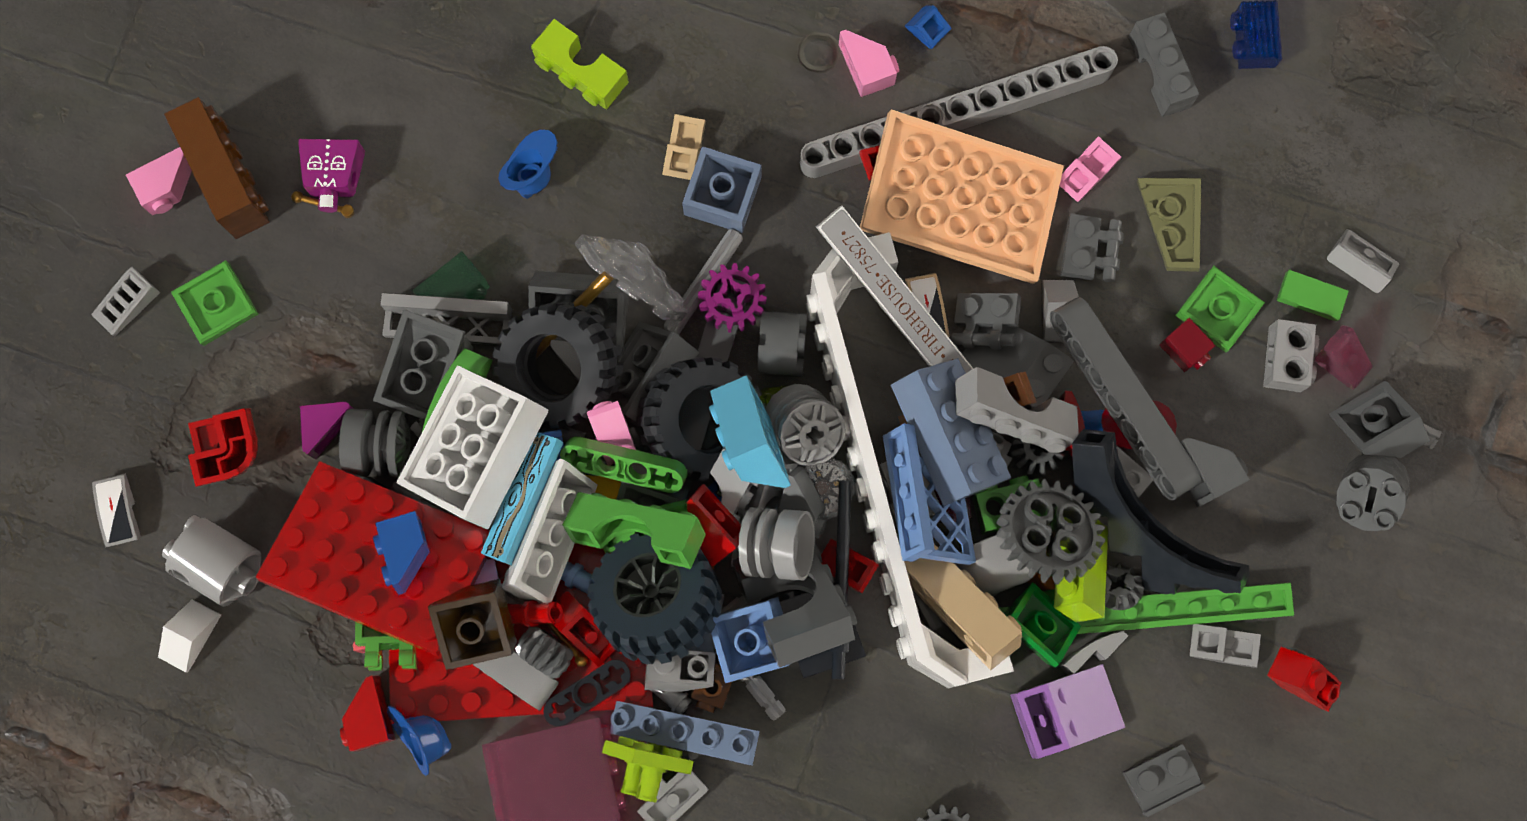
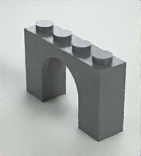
(811, 628)

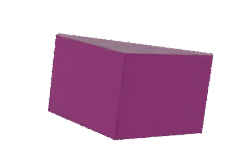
(321, 425)

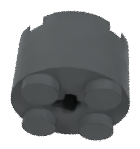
(782, 344)

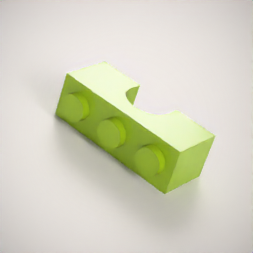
(598, 82)

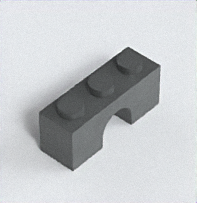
(1173, 83)

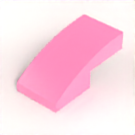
(1088, 169)

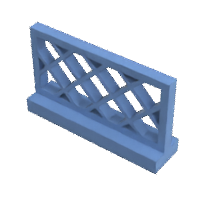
(912, 503)

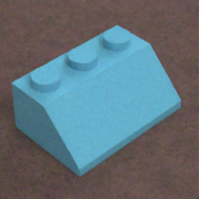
(747, 434)

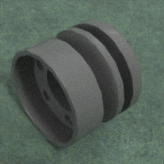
(373, 443)

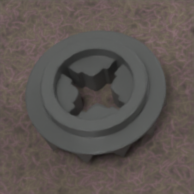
(1126, 596)

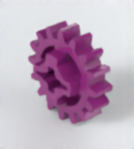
(721, 301)

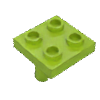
(646, 765)

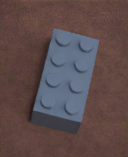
(955, 450)

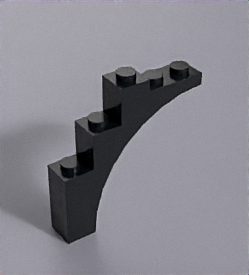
(1135, 531)

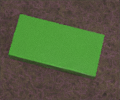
(1312, 295)

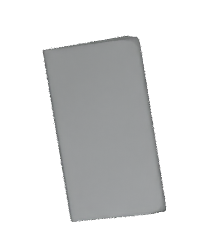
(1362, 261)

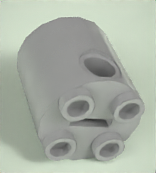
(213, 561)

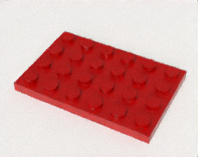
(332, 560)

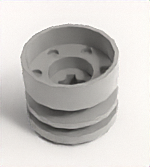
(806, 424)
(776, 543)

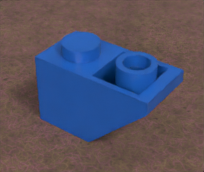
(403, 548)

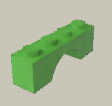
(598, 519)

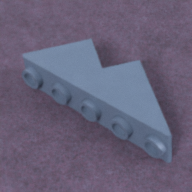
(684, 732)

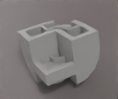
(992, 569)

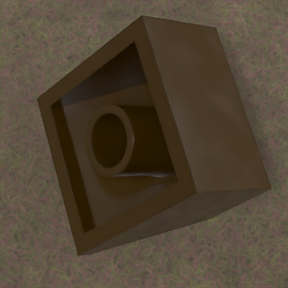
(473, 625)

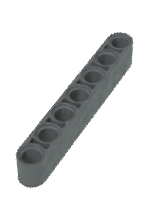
(1125, 398)

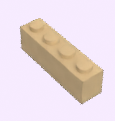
(965, 609)

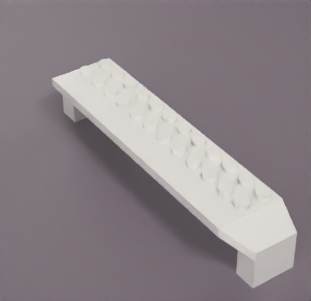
(917, 644)

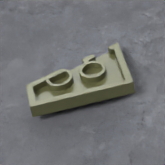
(1175, 219)

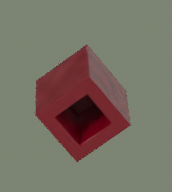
(1188, 346)

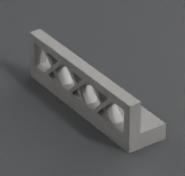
(450, 308)

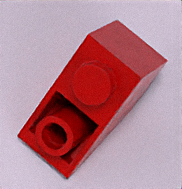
(1305, 678)

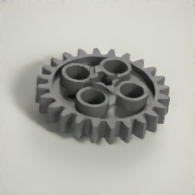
(1080, 538)

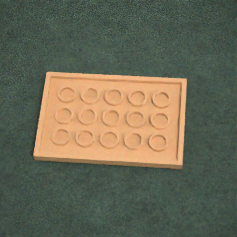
(962, 197)

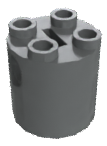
(1373, 492)

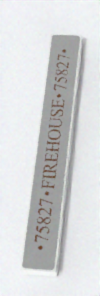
(888, 289)

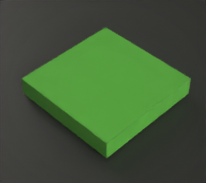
(214, 303)
(1220, 308)

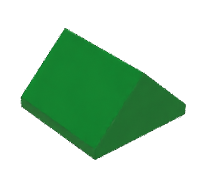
(1043, 626)

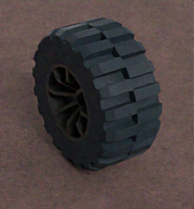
(650, 605)

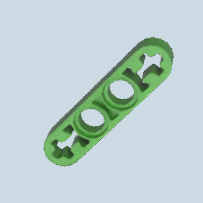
(623, 459)

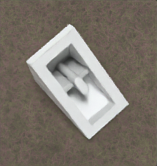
(186, 634)

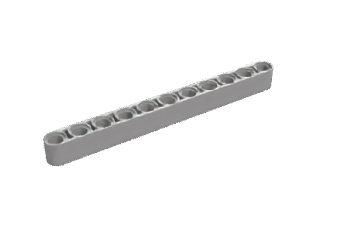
(969, 102)

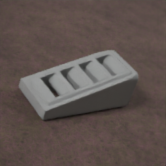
(122, 287)

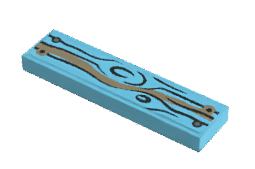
(522, 500)

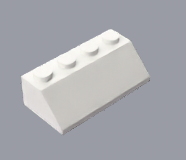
(546, 543)

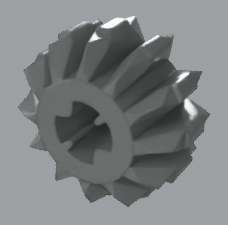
(1041, 462)
(544, 652)

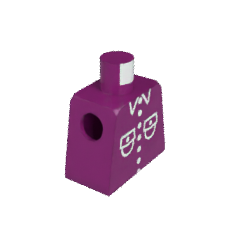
(330, 169)

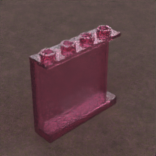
(555, 775)

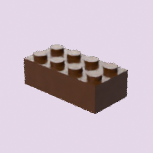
(218, 167)

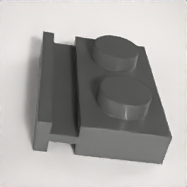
(1163, 780)

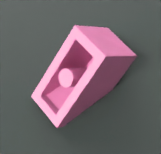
(868, 63)
(161, 182)

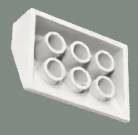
(472, 447)

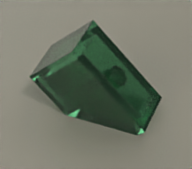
(455, 280)

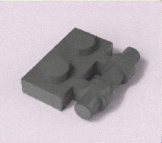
(1082, 244)
(986, 310)

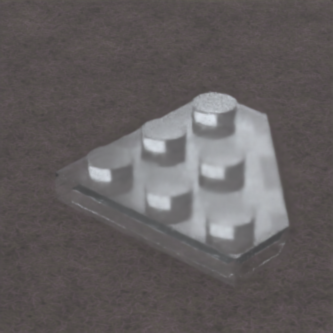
(635, 271)

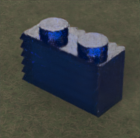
(1257, 34)

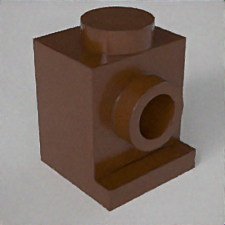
(711, 701)

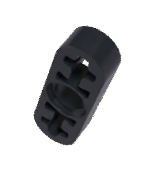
(561, 697)

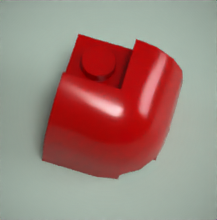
(223, 446)

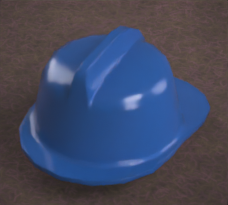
(529, 164)
(422, 736)

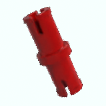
(534, 613)

